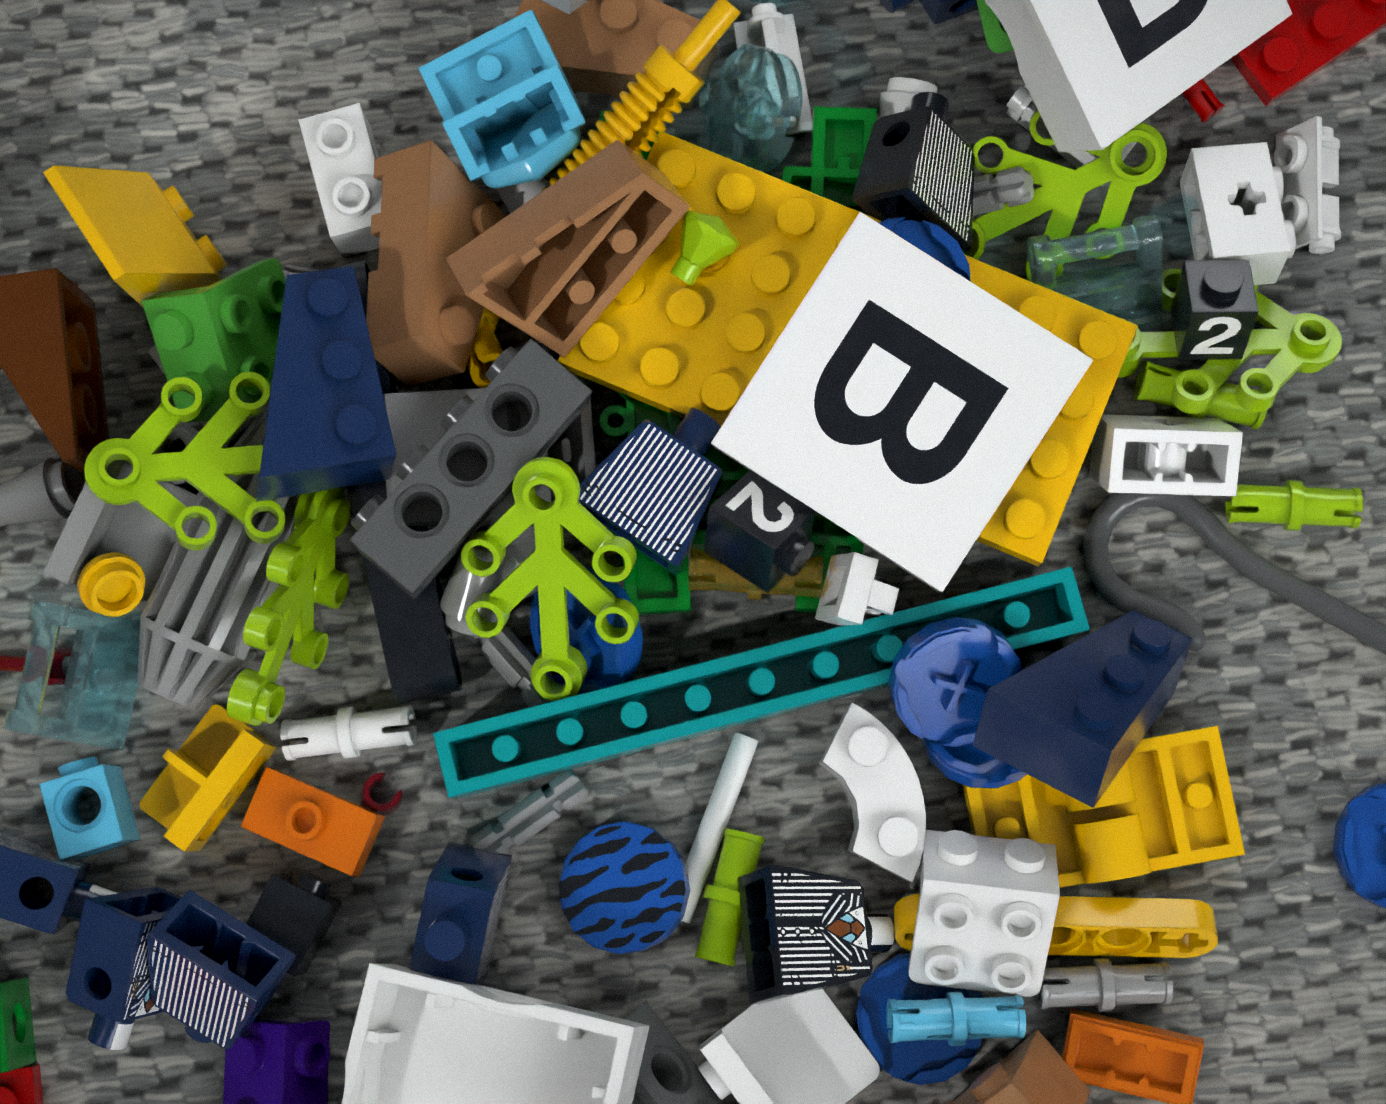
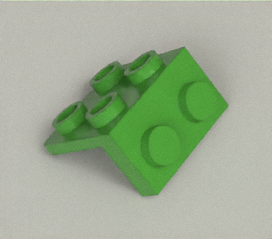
(219, 333)

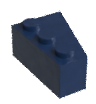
(326, 395)
(1084, 706)

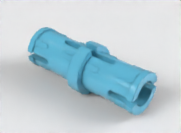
(956, 1018)

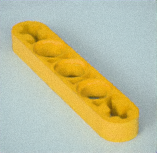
(1110, 926)

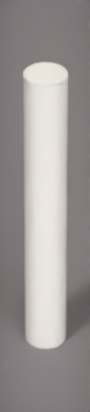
(717, 817)

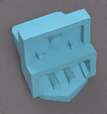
(506, 104)

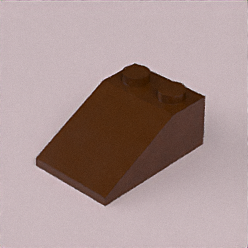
(55, 359)

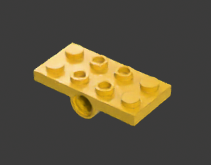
(1158, 813)

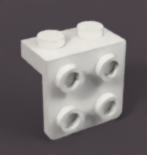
(984, 913)
(788, 1054)

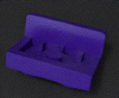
(279, 1064)

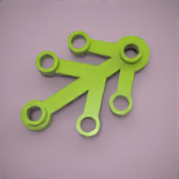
(1064, 188)
(1299, 341)
(201, 464)
(553, 571)
(290, 607)

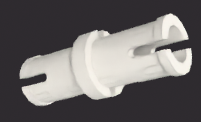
(348, 732)

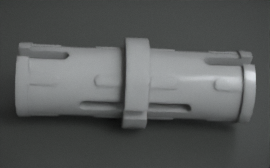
(1105, 985)

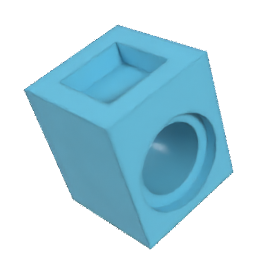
(113, 825)

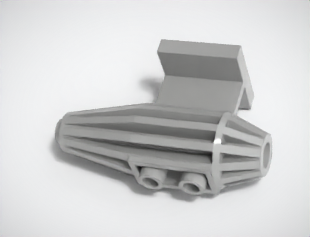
(191, 598)

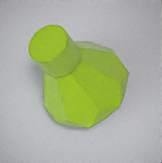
(703, 242)

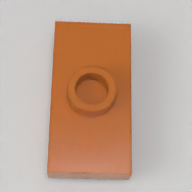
(312, 821)
(1133, 1057)

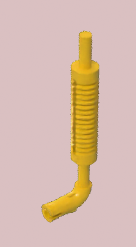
(634, 122)

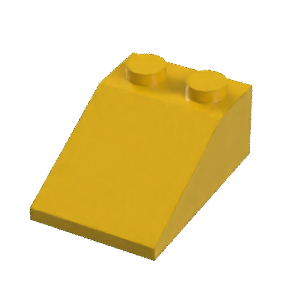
(137, 229)

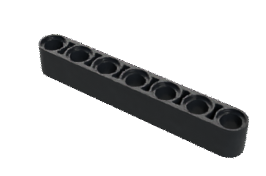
(412, 632)

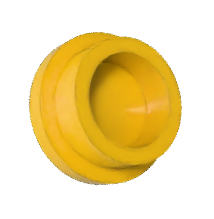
(111, 584)

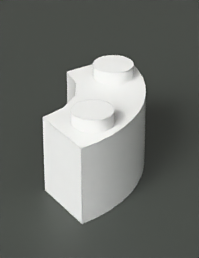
(882, 793)

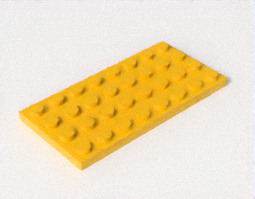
(707, 340)

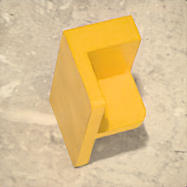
(205, 778)

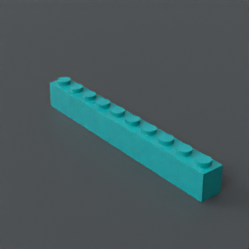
(737, 687)

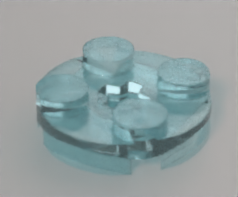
(752, 107)

